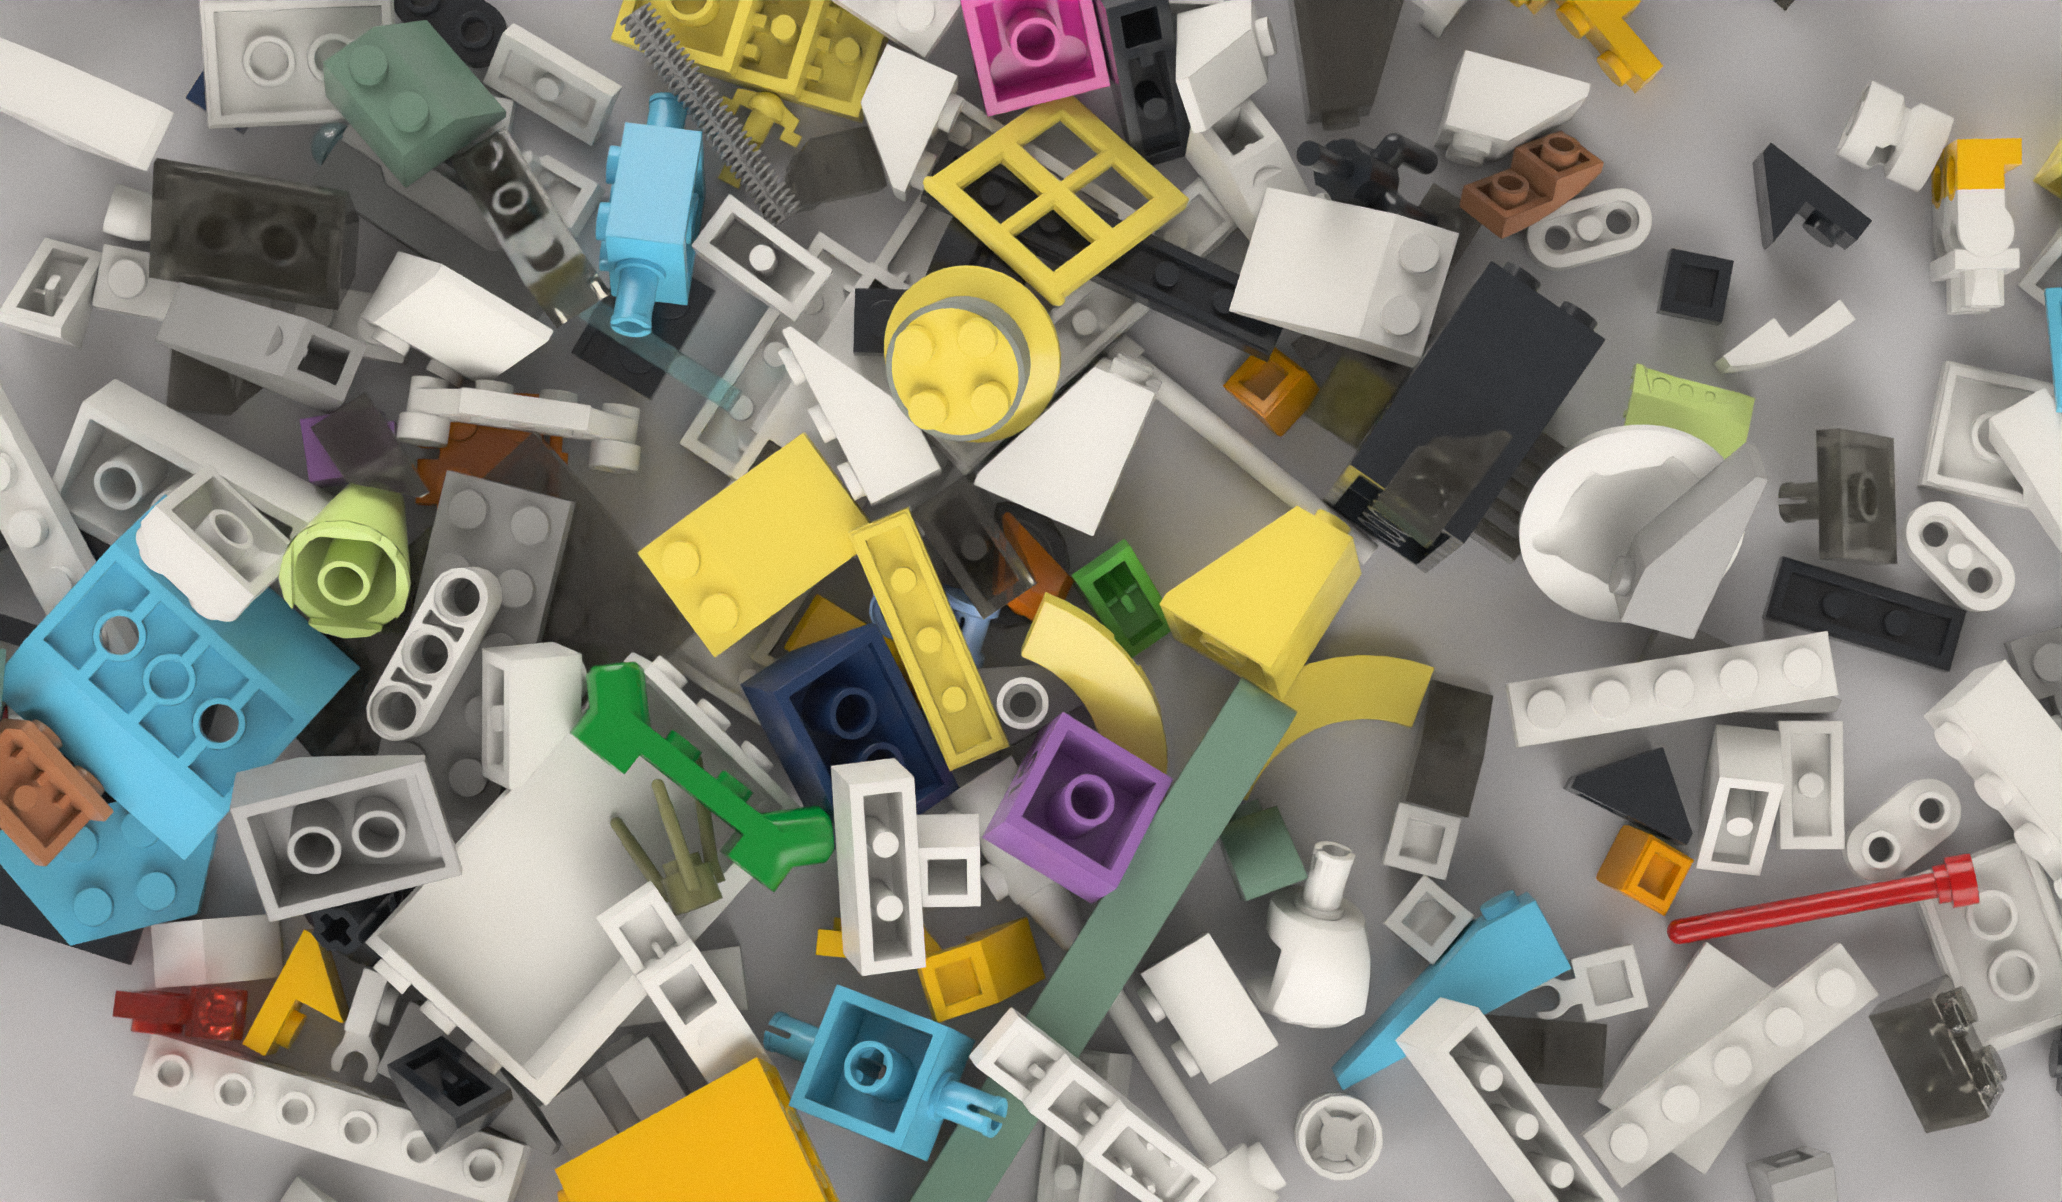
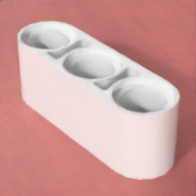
(407, 668)

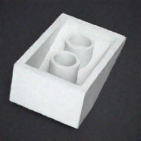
(1344, 274)
(450, 321)

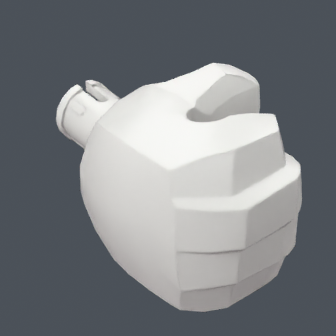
(1322, 945)

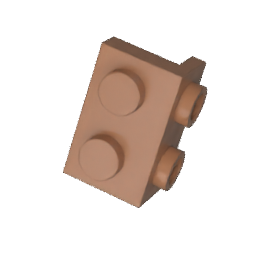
(42, 793)

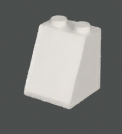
(1077, 446)

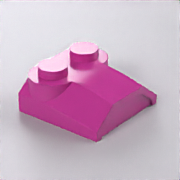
(1033, 51)

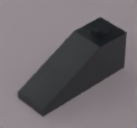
(1142, 76)

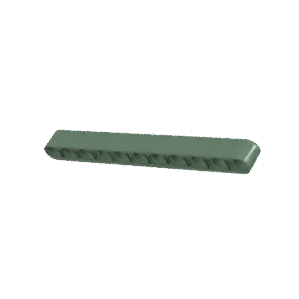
(1123, 925)

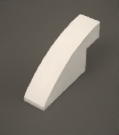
(79, 107)

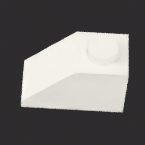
(1221, 59)
(761, 259)
(527, 707)
(1739, 799)

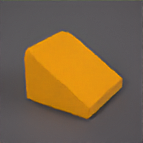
(1273, 390)
(1644, 869)

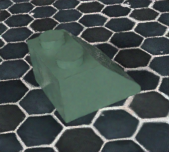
(409, 97)

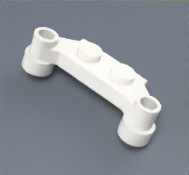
(493, 404)

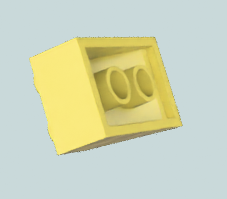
(757, 544)

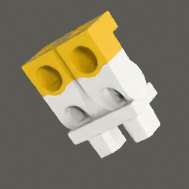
(1972, 222)

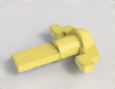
(766, 110)

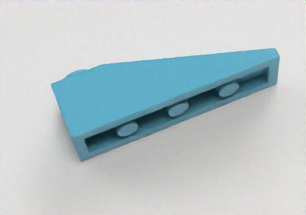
(1483, 967)

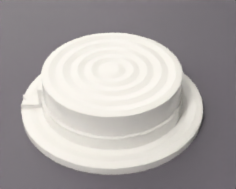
(1594, 503)

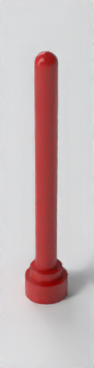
(1948, 882)

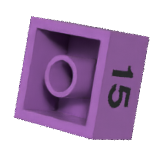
(1077, 808)

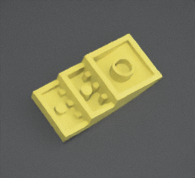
(788, 47)

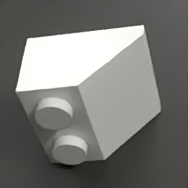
(1502, 106)
(1206, 1008)

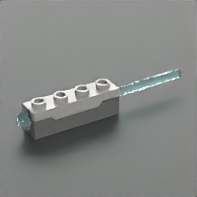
(449, 228)

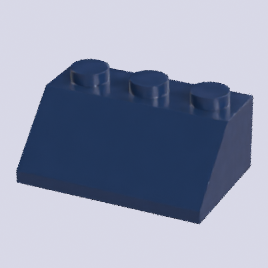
(841, 707)

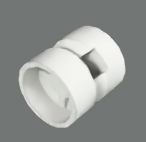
(1894, 136)
(1338, 1135)

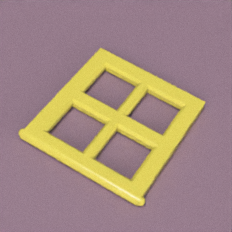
(1057, 195)

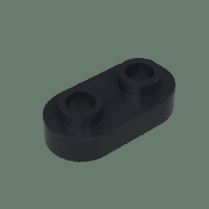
(451, 20)

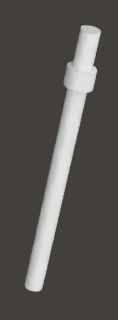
(1236, 446)

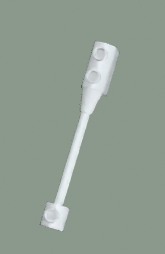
(1242, 1171)

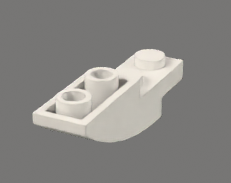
(680, 983)

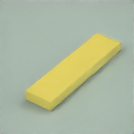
(929, 638)

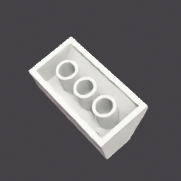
(136, 450)

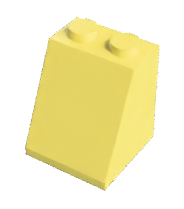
(1268, 598)

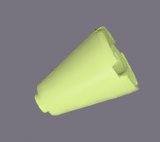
(350, 563)

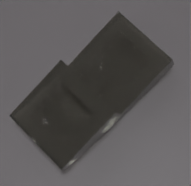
(1555, 1049)

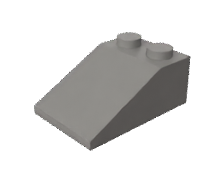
(341, 830)

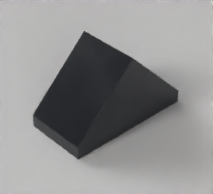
(1639, 792)
(448, 1092)

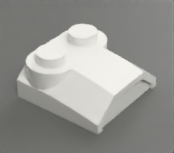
(212, 545)

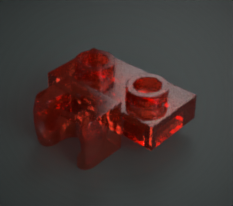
(206, 1011)

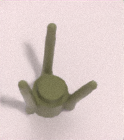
(688, 880)

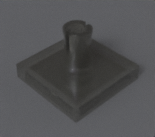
(1850, 498)

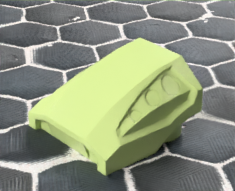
(1701, 410)

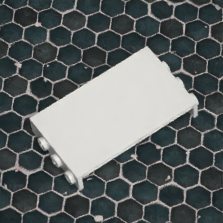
(517, 936)

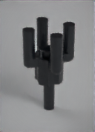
(1367, 175)

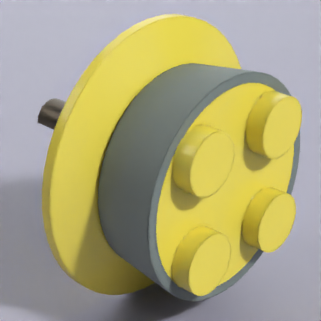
(971, 355)

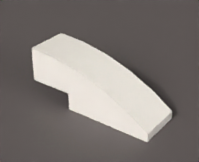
(2031, 446)

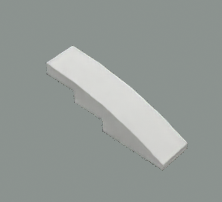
(1090, 1113)

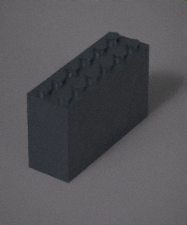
(1491, 368)

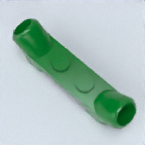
(621, 731)

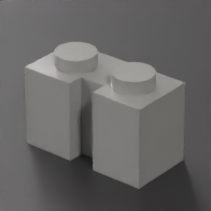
(615, 1096)

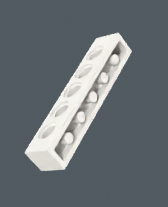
(325, 1117)

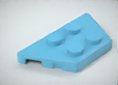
(112, 879)

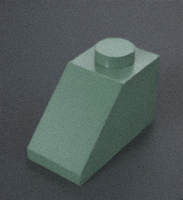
(1260, 851)

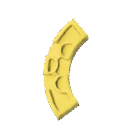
(1101, 675)
(1353, 690)

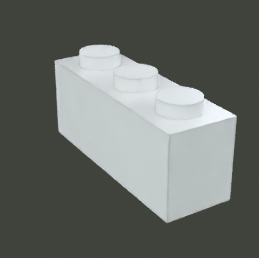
(878, 866)

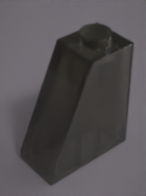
(1341, 56)

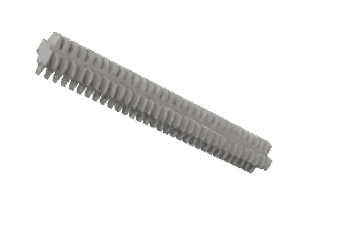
(710, 115)

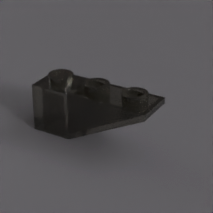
(530, 227)

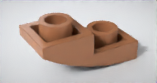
(1537, 184)

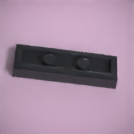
(1864, 614)

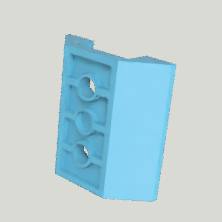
(141, 712)

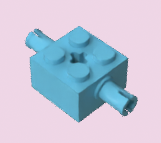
(651, 214)
(919, 1082)

